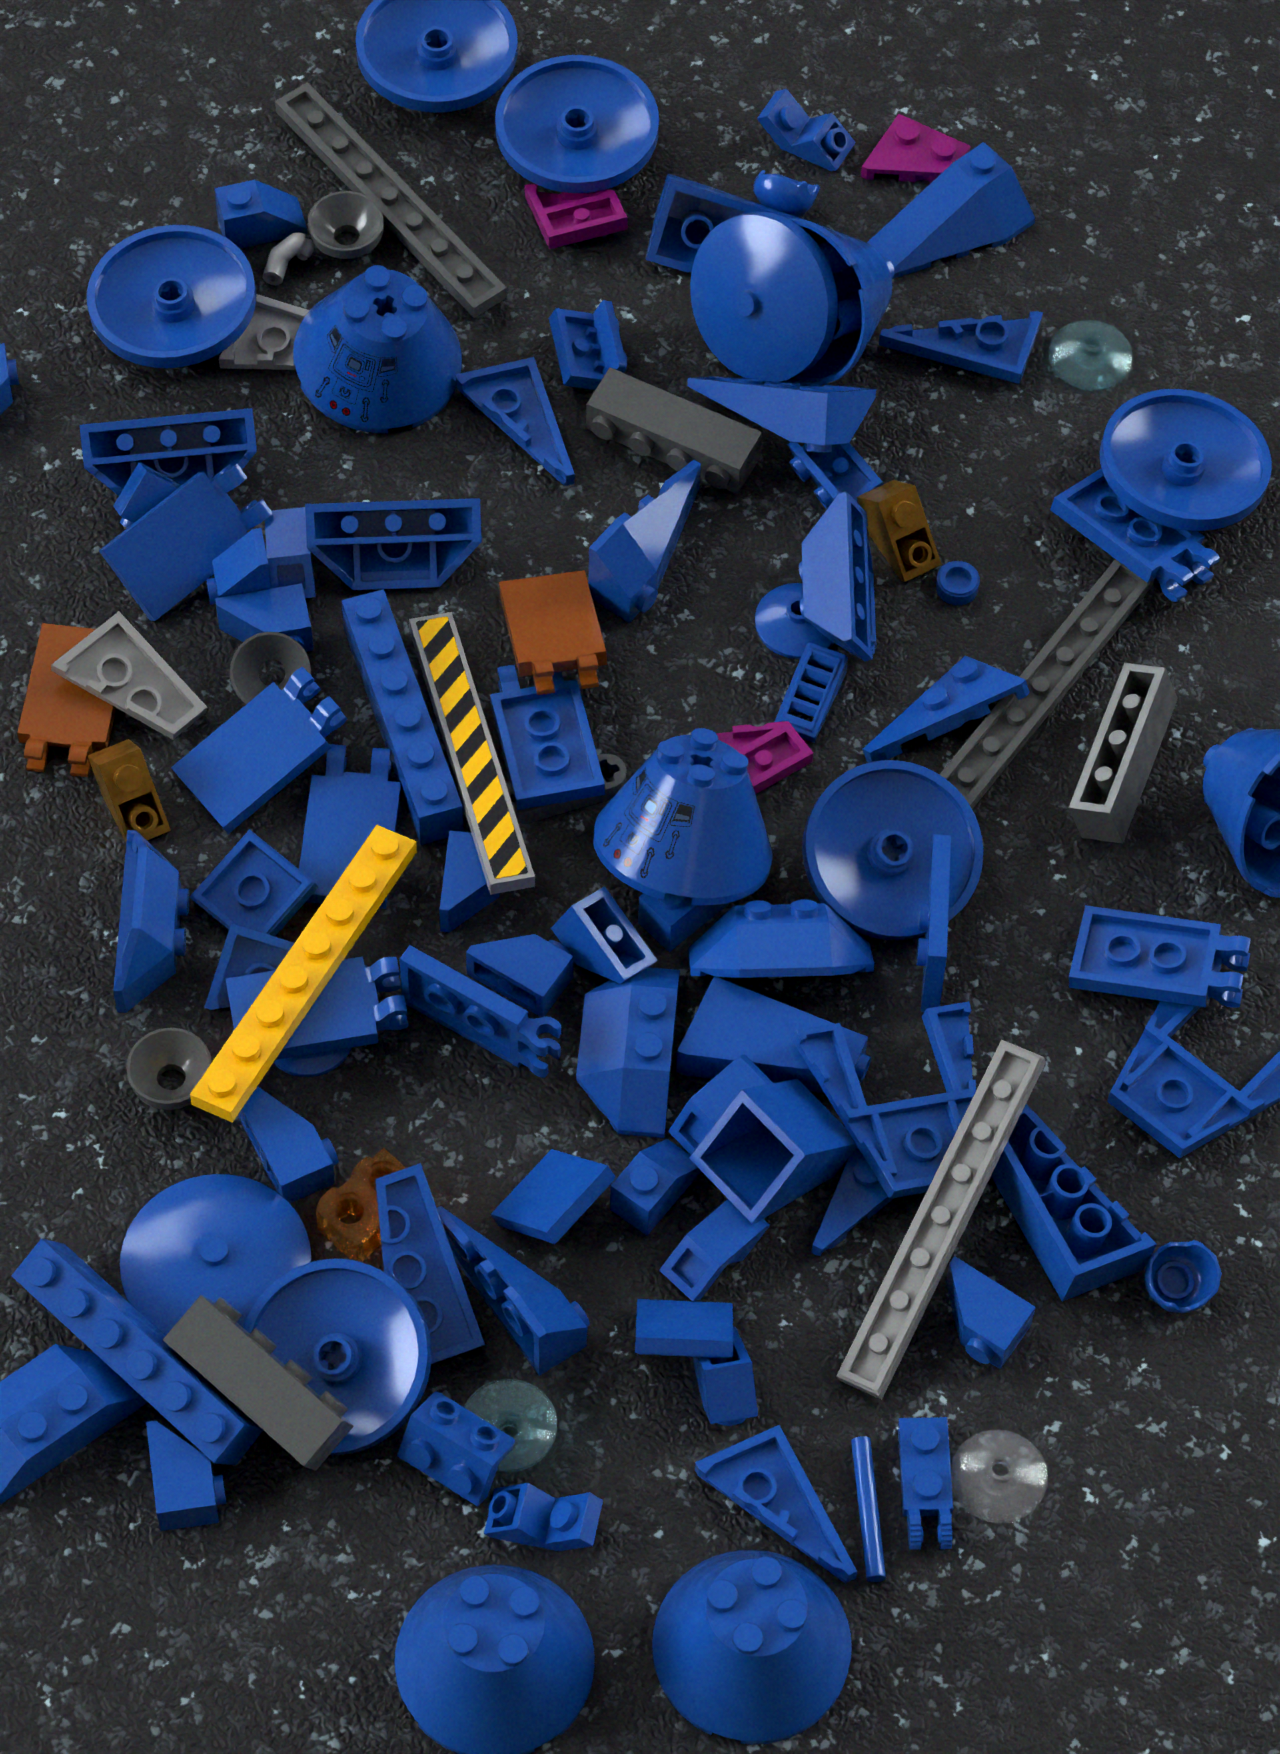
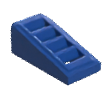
(822, 667)

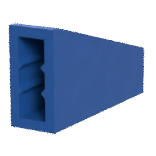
(744, 1022)

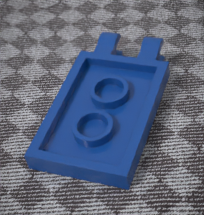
(1133, 540)
(175, 541)
(545, 742)
(259, 750)
(343, 814)
(1158, 958)
(477, 1012)
(342, 1015)

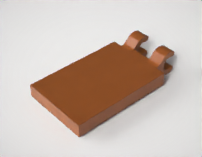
(553, 628)
(60, 711)

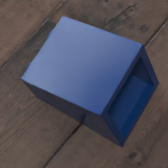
(772, 1148)

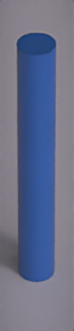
(868, 1509)

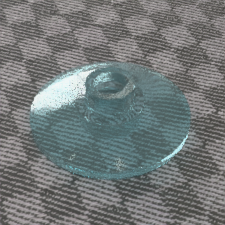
(1086, 366)
(524, 1408)

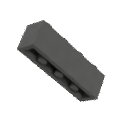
(673, 430)
(1123, 753)
(258, 1382)

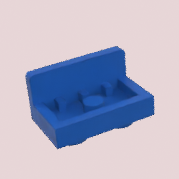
(587, 345)
(834, 471)
(454, 1447)

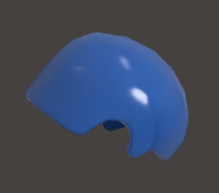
(785, 193)
(1182, 1276)

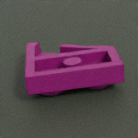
(913, 152)
(575, 216)
(771, 751)

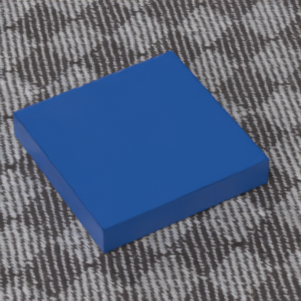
(254, 888)
(553, 1196)
(684, 1328)

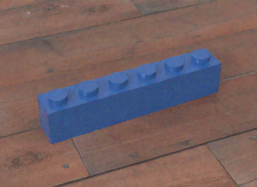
(402, 716)
(136, 1351)

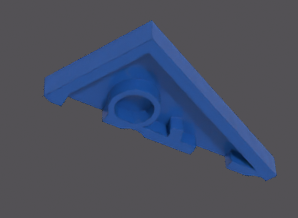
(980, 346)
(519, 405)
(947, 705)
(934, 920)
(245, 954)
(854, 1198)
(772, 1487)

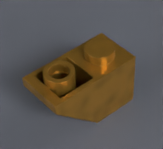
(900, 528)
(129, 789)

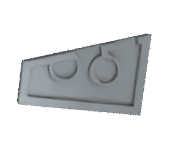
(267, 339)
(131, 676)

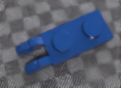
(926, 1477)

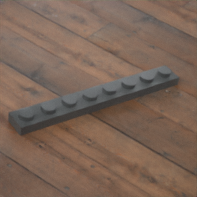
(401, 207)
(1048, 680)

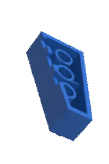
(1064, 1215)

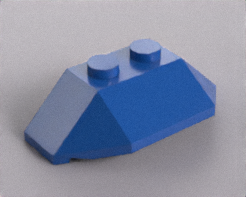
(168, 444)
(394, 540)
(840, 578)
(148, 923)
(780, 943)
(630, 1050)
(56, 1410)

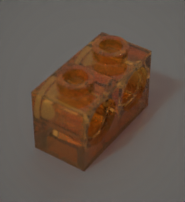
(356, 1198)

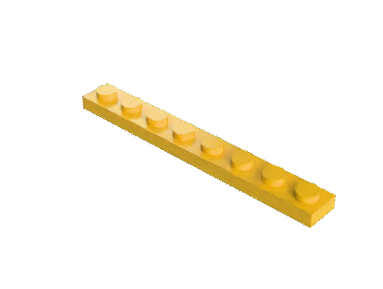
(303, 974)

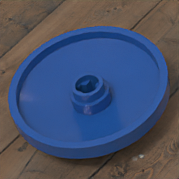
(436, 51)
(577, 124)
(171, 296)
(764, 297)
(1185, 459)
(873, 846)
(211, 1241)
(355, 1338)

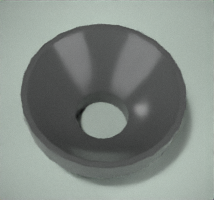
(345, 213)
(257, 650)
(165, 1051)

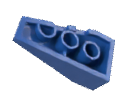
(961, 210)
(688, 215)
(793, 411)
(636, 550)
(525, 1304)

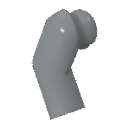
(282, 253)

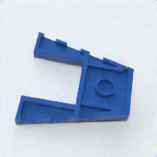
(1178, 1095)
(902, 1137)

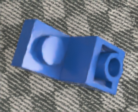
(815, 139)
(287, 550)
(713, 1099)
(709, 1247)
(539, 1520)

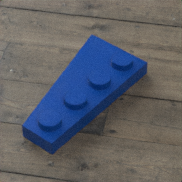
(423, 1263)

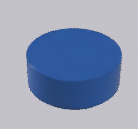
(957, 583)

